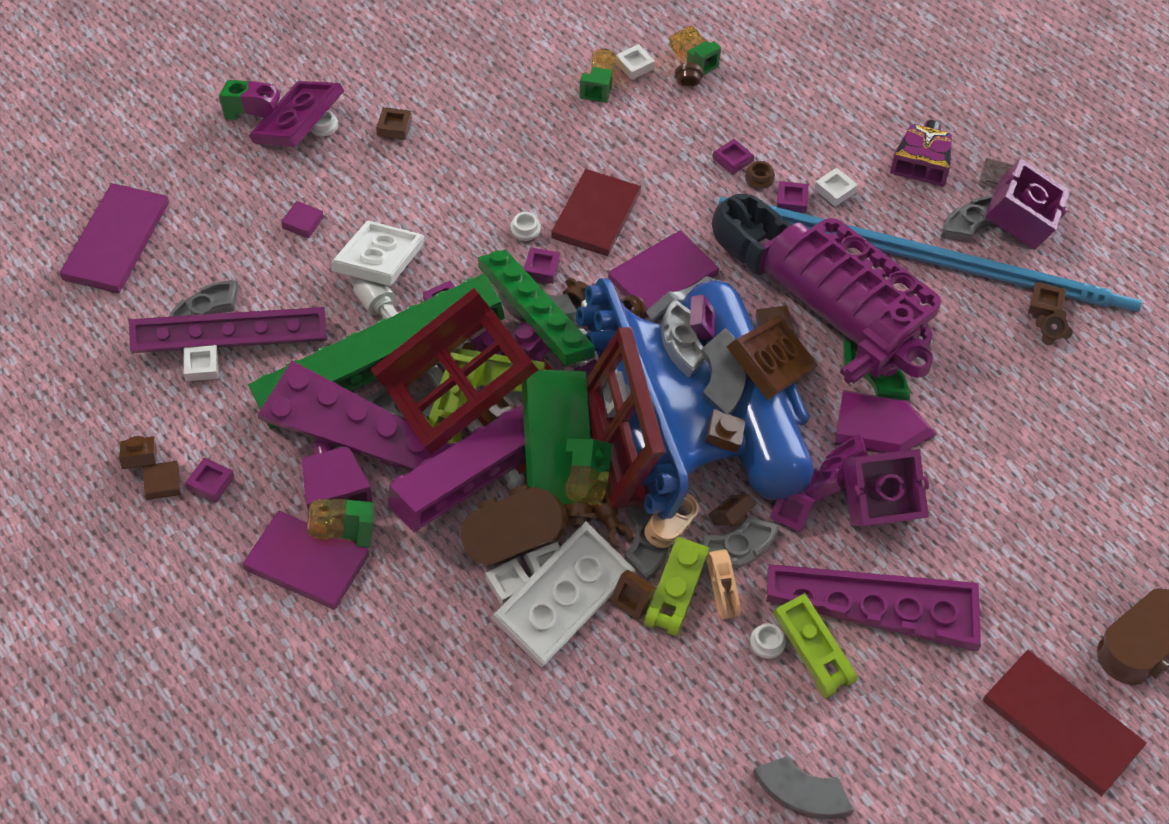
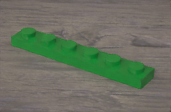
(536, 307)

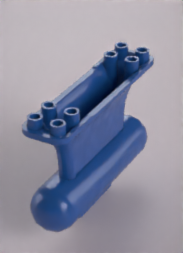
(771, 441)

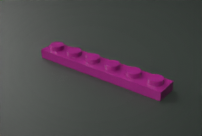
(227, 329)

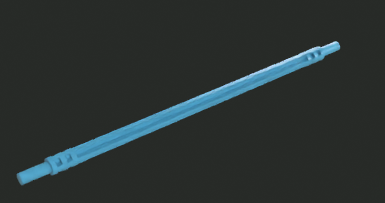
(975, 265)

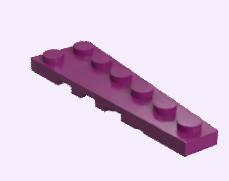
(336, 415)
(901, 604)

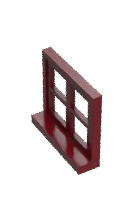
(435, 344)
(626, 468)

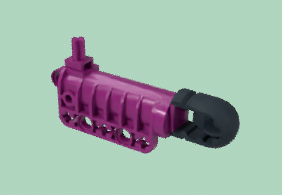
(836, 283)

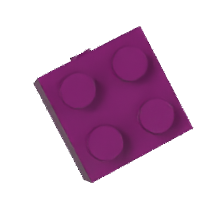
(1028, 204)
(885, 488)

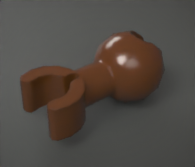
(608, 516)

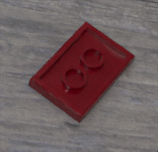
(596, 212)

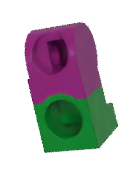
(248, 98)

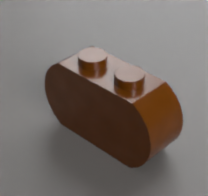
(513, 525)
(1138, 641)

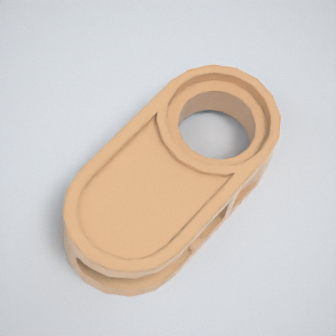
(663, 532)
(723, 584)

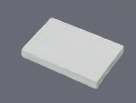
(378, 253)

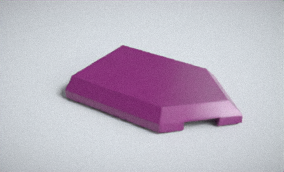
(881, 422)

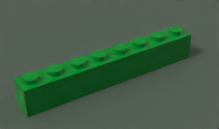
(352, 358)

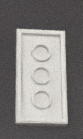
(562, 594)

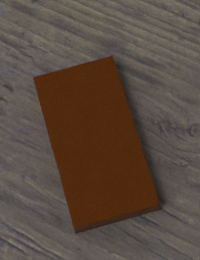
(772, 356)

